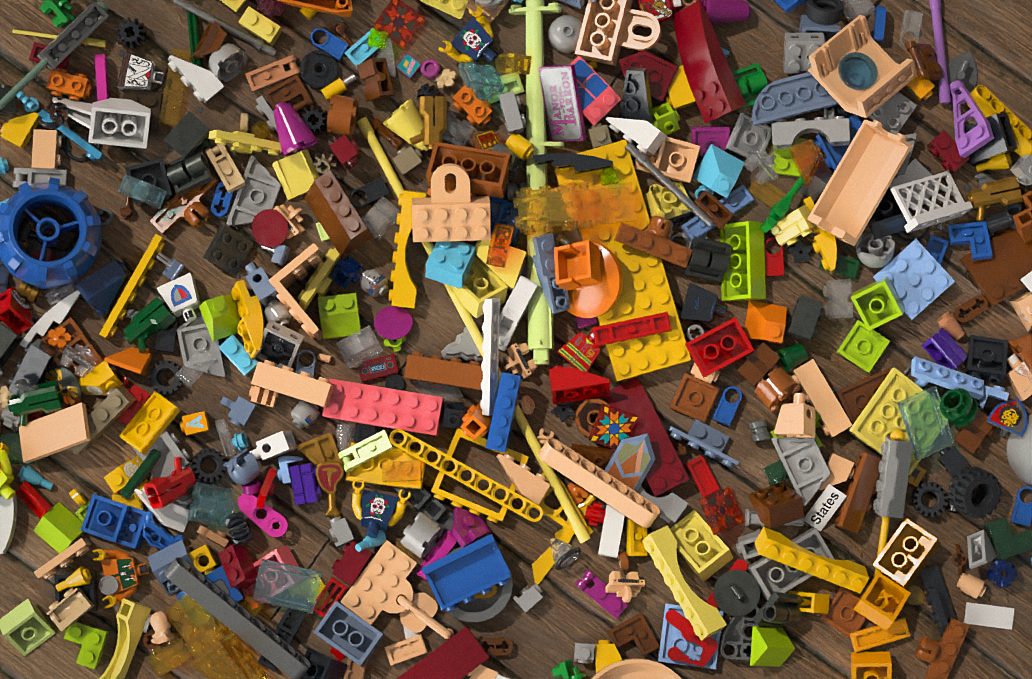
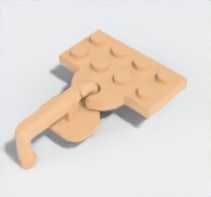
(382, 584)

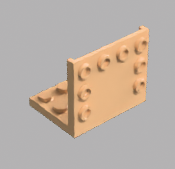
(294, 271)

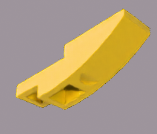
(823, 242)
(251, 324)

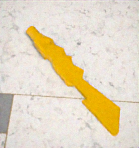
(546, 561)

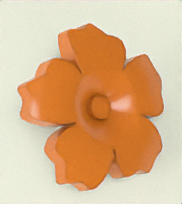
(58, 337)
(577, 492)

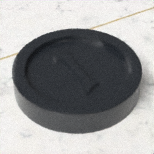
(394, 381)

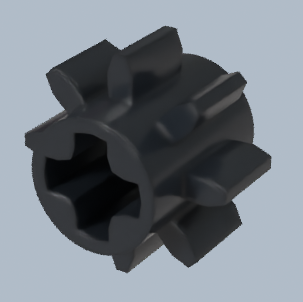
(427, 90)

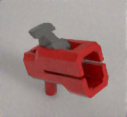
(172, 487)

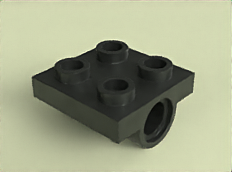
(189, 172)
(228, 250)
(708, 258)
(780, 610)

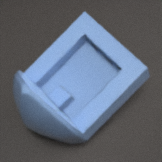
(996, 392)
(283, 472)

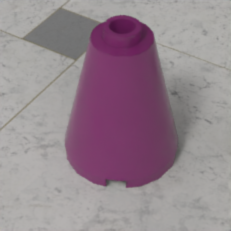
(727, 11)
(292, 130)

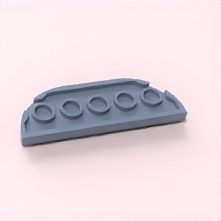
(790, 98)

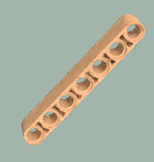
(599, 482)

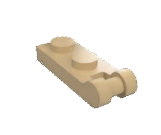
(225, 168)

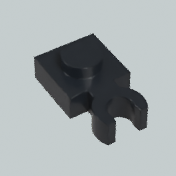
(364, 431)

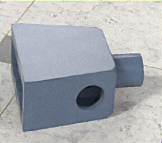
(261, 286)

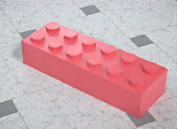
(385, 407)

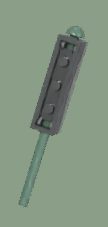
(63, 45)

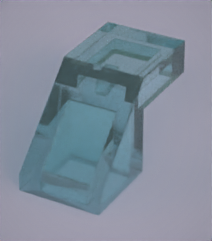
(142, 191)

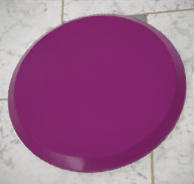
(393, 322)

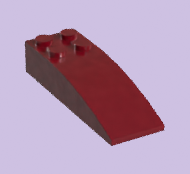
(705, 64)
(667, 468)
(451, 659)

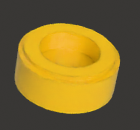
(78, 497)

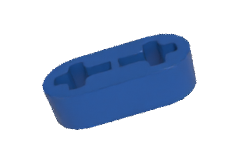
(879, 23)
(217, 199)

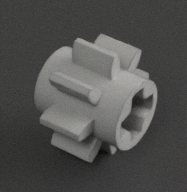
(9, 419)

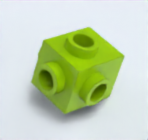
(666, 119)

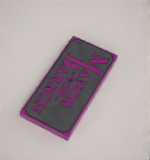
(562, 103)

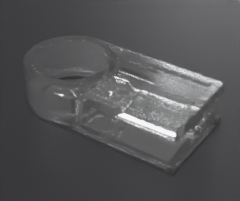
(910, 24)
(225, 437)

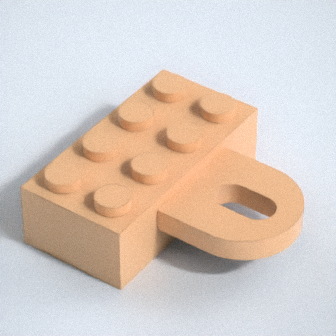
(611, 26)
(451, 213)

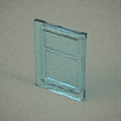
(925, 423)
(287, 586)

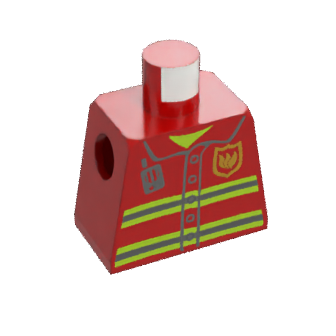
(580, 351)

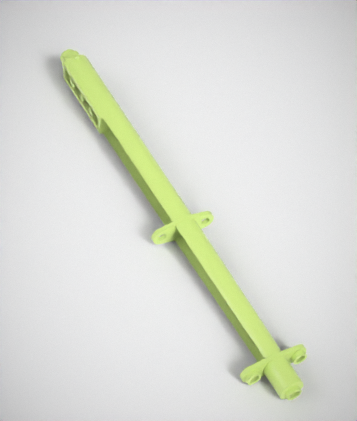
(539, 313)

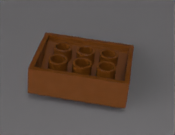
(1003, 273)

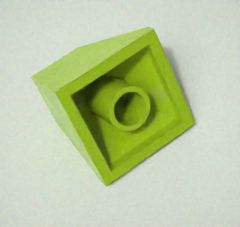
(220, 316)

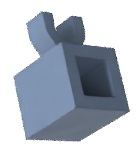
(240, 411)

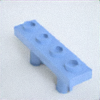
(927, 371)

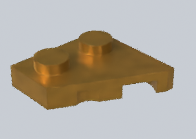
(320, 449)

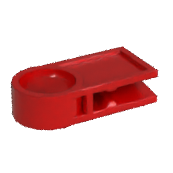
(773, 263)

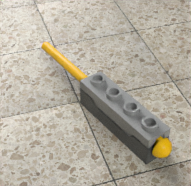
(892, 482)

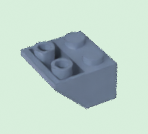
(161, 561)

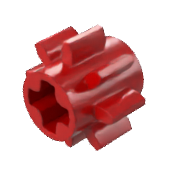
(595, 514)

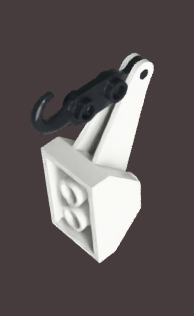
(110, 120)

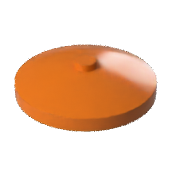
(599, 298)

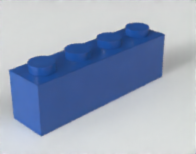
(504, 412)

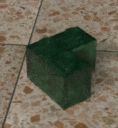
(1004, 542)

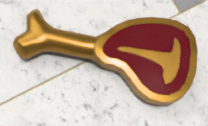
(328, 476)

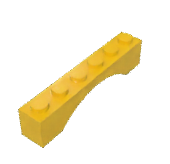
(404, 288)
(840, 572)

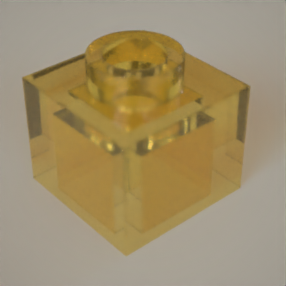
(518, 63)

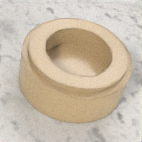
(244, 122)

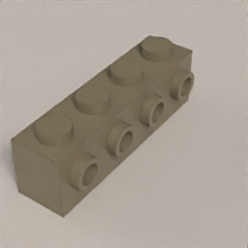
(105, 413)

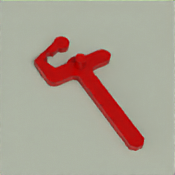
(708, 645)

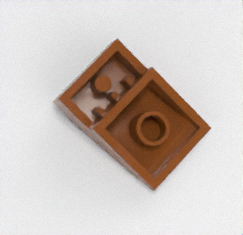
(77, 337)

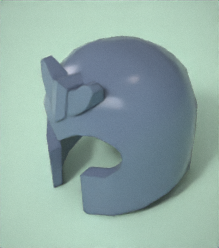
(243, 468)

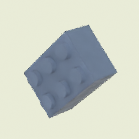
(349, 634)

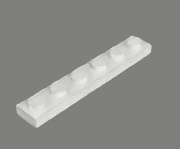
(490, 350)

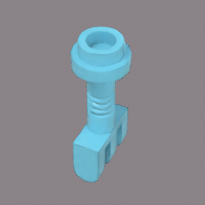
(30, 104)

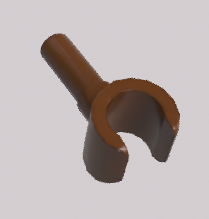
(341, 29)
(126, 212)
(681, 450)

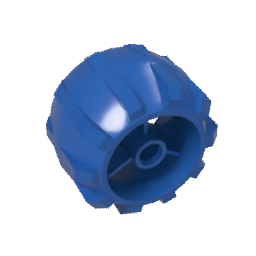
(60, 271)

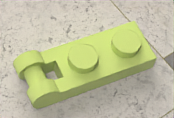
(365, 450)

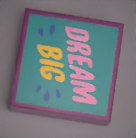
(408, 66)

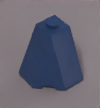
(104, 287)

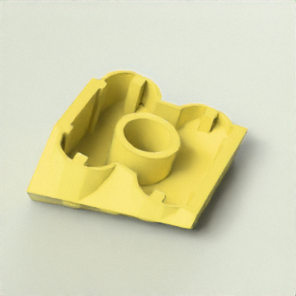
(296, 173)
(663, 202)

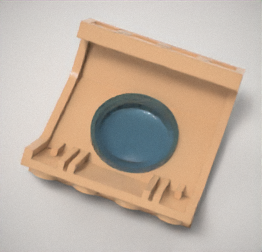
(857, 56)

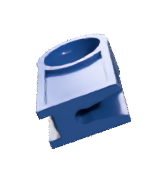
(333, 45)
(726, 410)
(1022, 512)

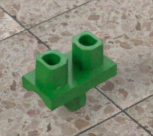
(61, 8)
(567, 671)

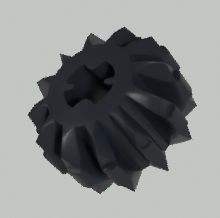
(137, 29)
(318, 115)
(239, 528)

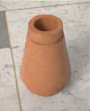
(951, 325)

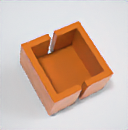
(577, 268)

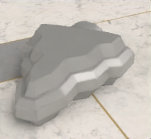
(463, 347)

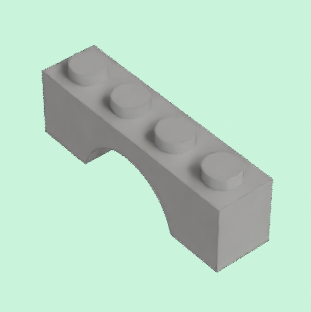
(834, 130)
(670, 505)

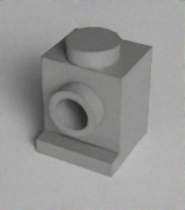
(341, 531)
(748, 550)
(529, 597)
(584, 652)

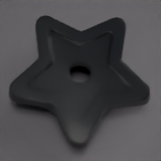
(795, 252)
(563, 414)

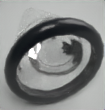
(563, 553)

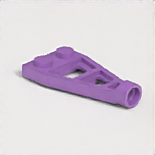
(979, 135)

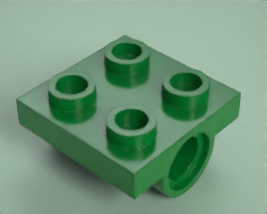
(750, 82)

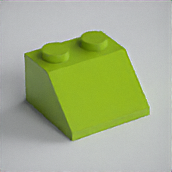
(339, 315)

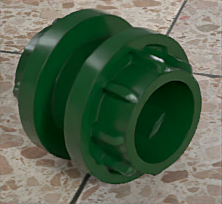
(959, 407)

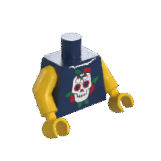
(472, 41)
(377, 510)

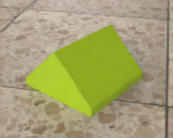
(59, 528)
(770, 646)

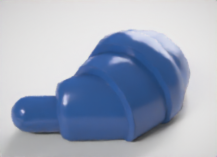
(156, 534)

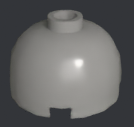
(565, 33)
(227, 61)
(875, 252)

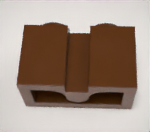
(376, 79)
(758, 365)
(971, 436)

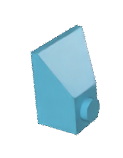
(718, 170)

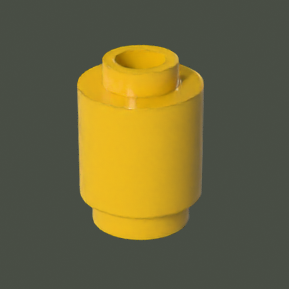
(520, 146)

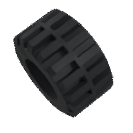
(986, 497)

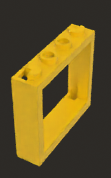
(459, 502)

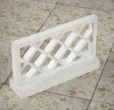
(930, 217)

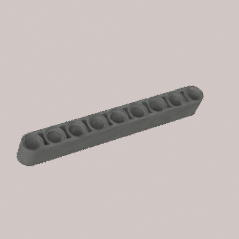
(237, 618)

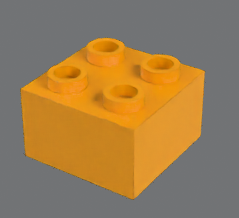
(882, 601)

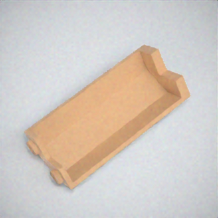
(860, 182)

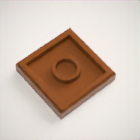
(694, 398)
(841, 612)

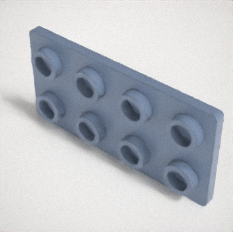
(706, 438)

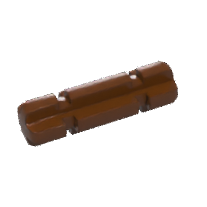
(386, 133)

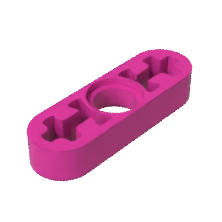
(102, 77)
(439, 551)

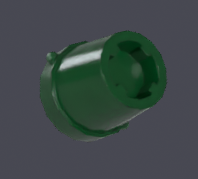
(792, 356)

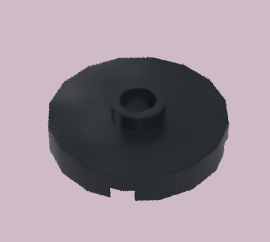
(320, 59)

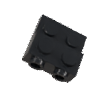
(986, 358)

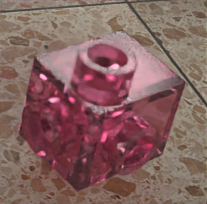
(270, 8)

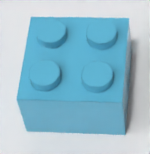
(450, 262)

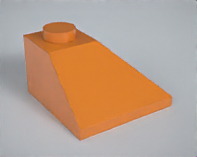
(765, 322)
(131, 360)

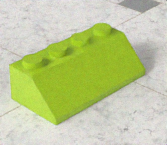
(746, 267)

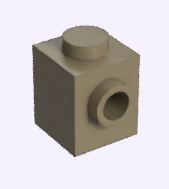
(599, 135)
(407, 160)

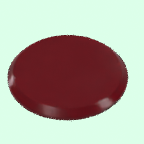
(269, 228)

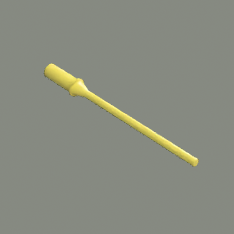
(87, 41)

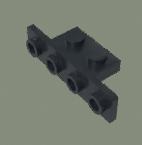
(937, 597)

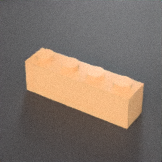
(292, 384)
(821, 398)

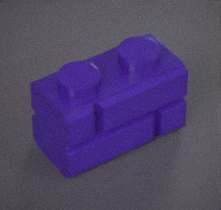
(944, 350)
(304, 484)

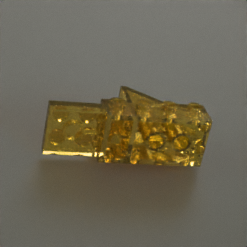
(573, 207)
(212, 643)

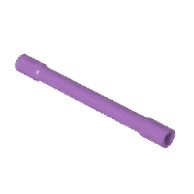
(943, 88)

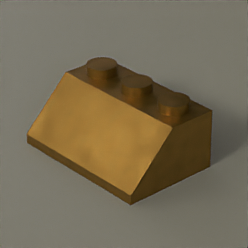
(906, 554)

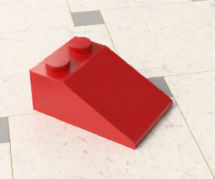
(719, 347)
(576, 385)

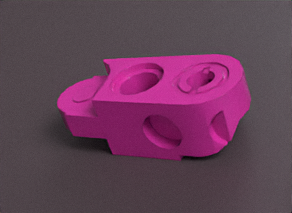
(247, 505)

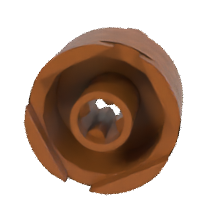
(342, 114)
(777, 389)
(583, 412)

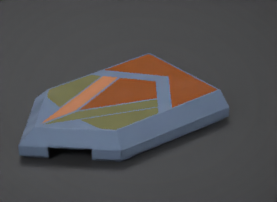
(632, 461)

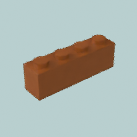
(444, 372)

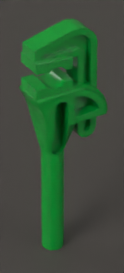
(781, 207)

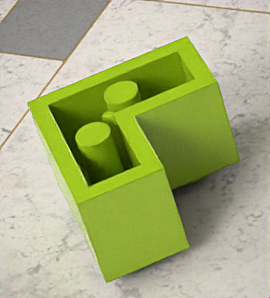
(92, 640)

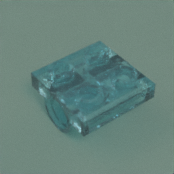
(482, 79)
(210, 504)

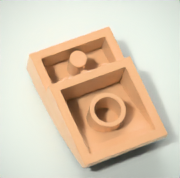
(674, 159)

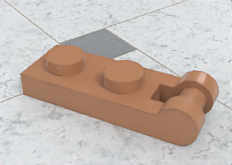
(272, 73)

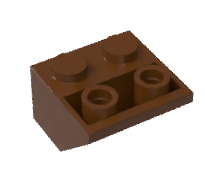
(777, 505)

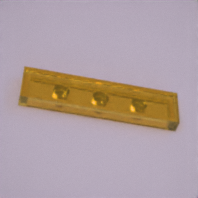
(173, 92)

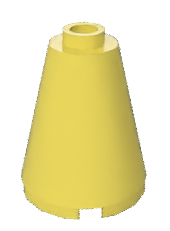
(406, 123)

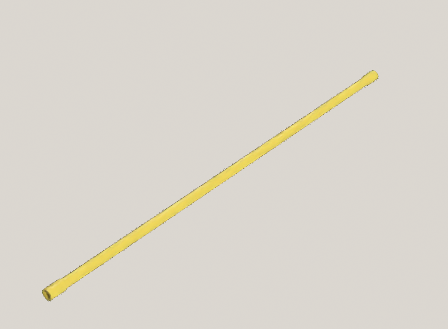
(577, 525)

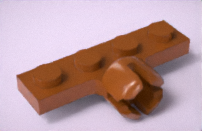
(186, 206)
(654, 241)
(942, 653)

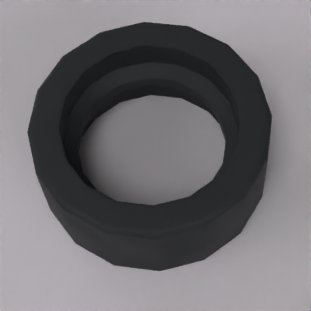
(825, 11)

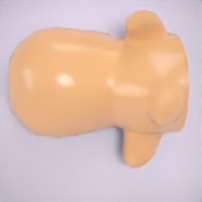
(161, 626)

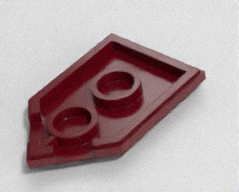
(659, 71)

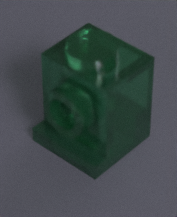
(775, 472)

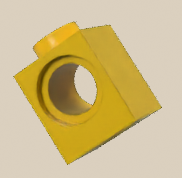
(196, 555)

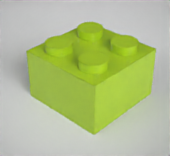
(877, 303)

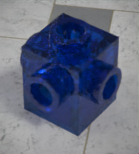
(346, 272)
(994, 573)

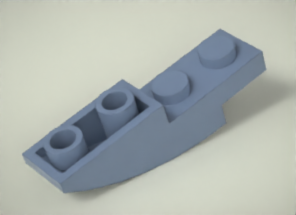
(545, 267)

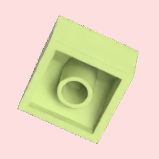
(25, 627)

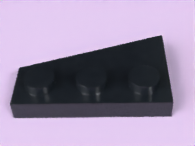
(637, 96)

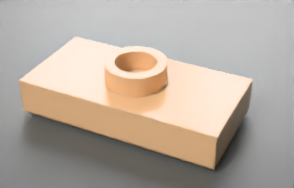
(405, 649)

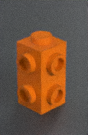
(74, 86)
(478, 111)
(475, 423)

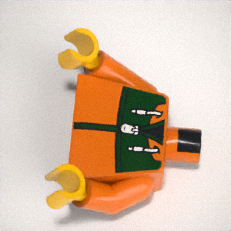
(124, 569)

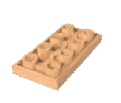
(54, 433)

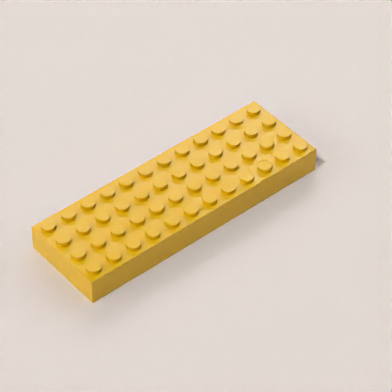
(644, 278)

